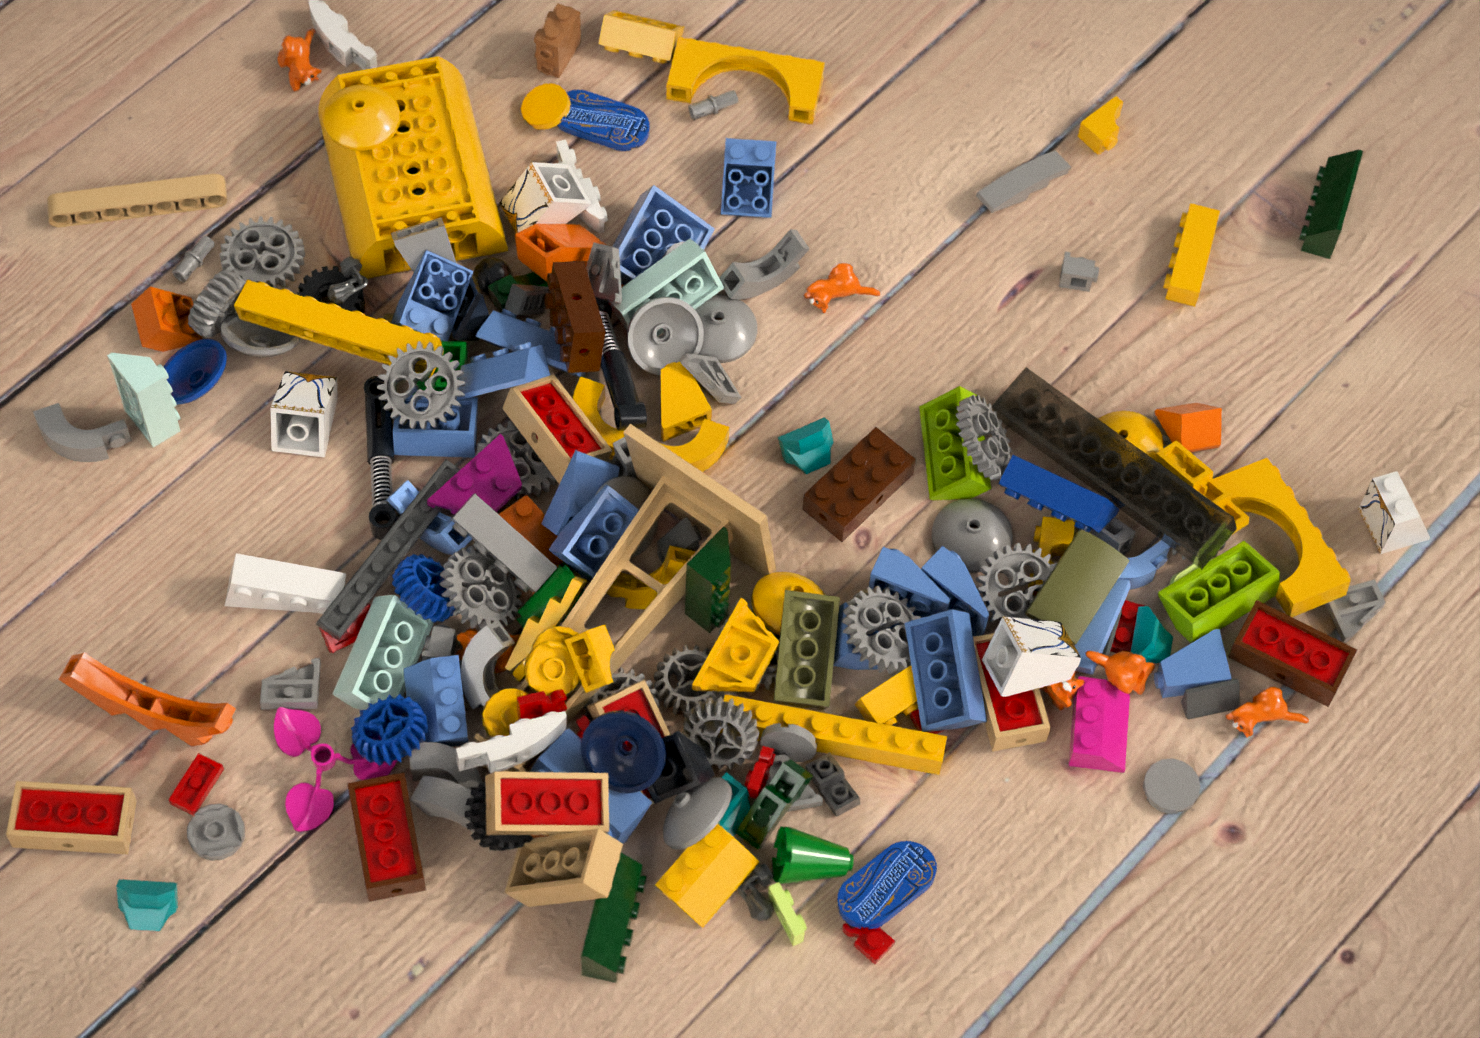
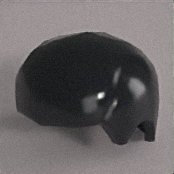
(490, 271)

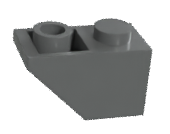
(682, 536)

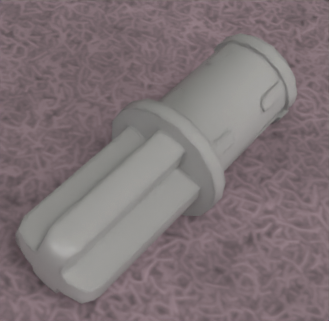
(712, 104)
(193, 259)

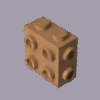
(557, 40)

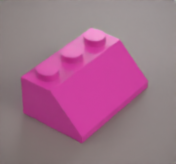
(1099, 726)

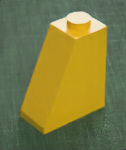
(681, 402)

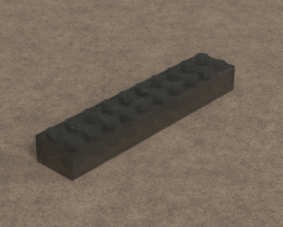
(1115, 468)

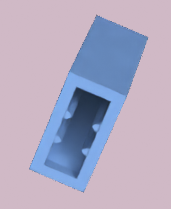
(1193, 666)

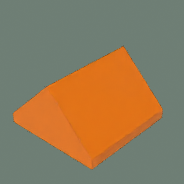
(1192, 425)

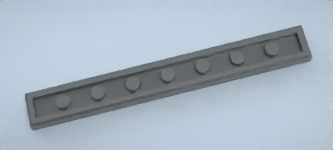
(385, 557)

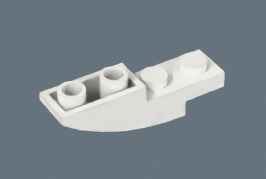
(334, 35)
(594, 215)
(525, 741)

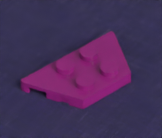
(487, 475)

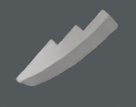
(1023, 180)

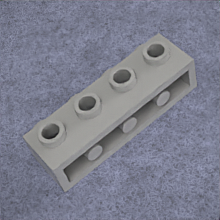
(503, 543)

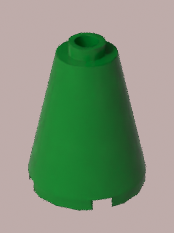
(554, 586)
(808, 857)

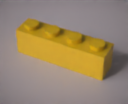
(1192, 254)
(890, 699)

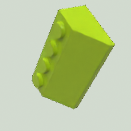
(946, 459)
(1219, 591)

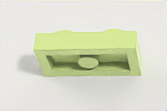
(782, 904)

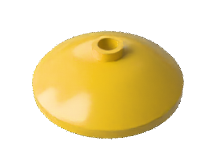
(364, 126)
(1138, 429)
(769, 596)

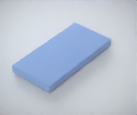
(1101, 626)

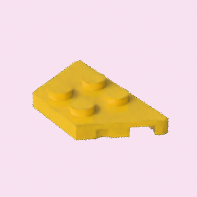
(738, 654)

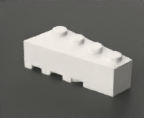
(281, 585)

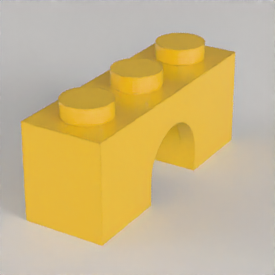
(1053, 539)

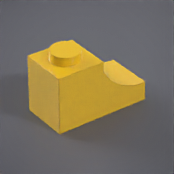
(1100, 129)
(591, 657)

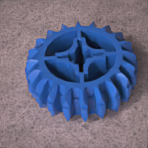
(418, 584)
(389, 730)

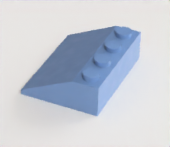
(653, 228)

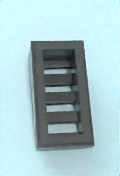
(526, 299)

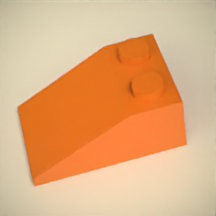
(527, 520)

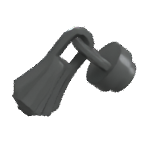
(342, 291)
(758, 905)

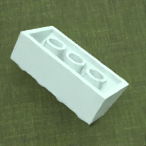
(680, 274)
(146, 396)
(385, 645)

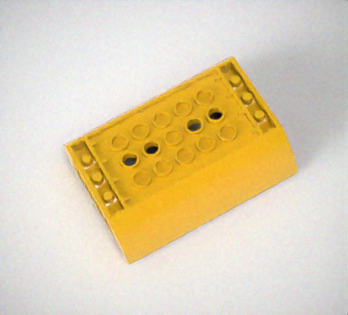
(442, 143)

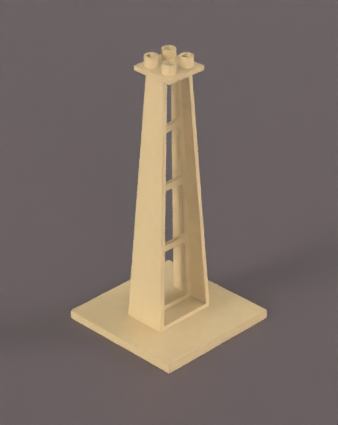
(685, 494)

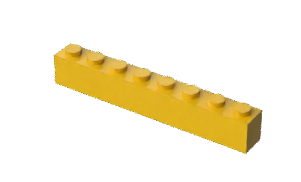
(328, 324)
(854, 737)

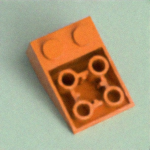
(549, 243)

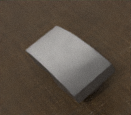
(832, 785)

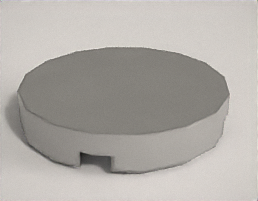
(791, 740)
(1171, 786)
(216, 832)

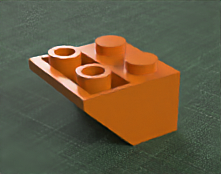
(163, 319)

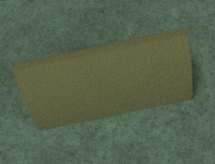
(1078, 584)
(806, 649)

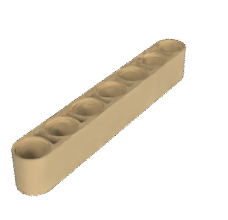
(136, 200)

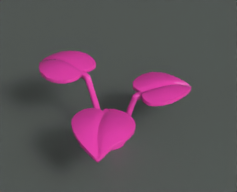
(306, 803)

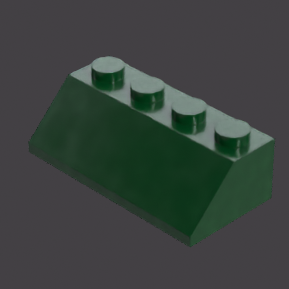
(1330, 203)
(709, 583)
(611, 921)

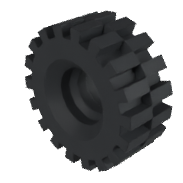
(319, 284)
(478, 822)

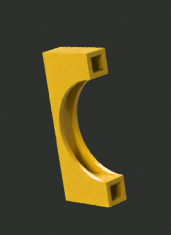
(700, 60)

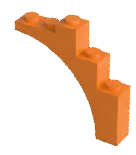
(117, 694)

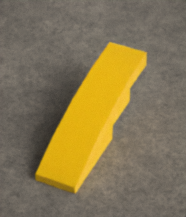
(1200, 477)
(552, 617)

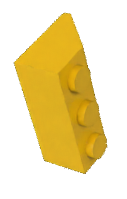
(639, 36)
(707, 874)

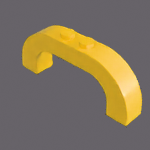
(700, 452)

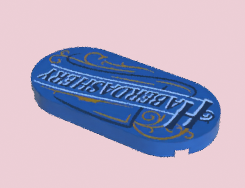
(605, 121)
(886, 885)

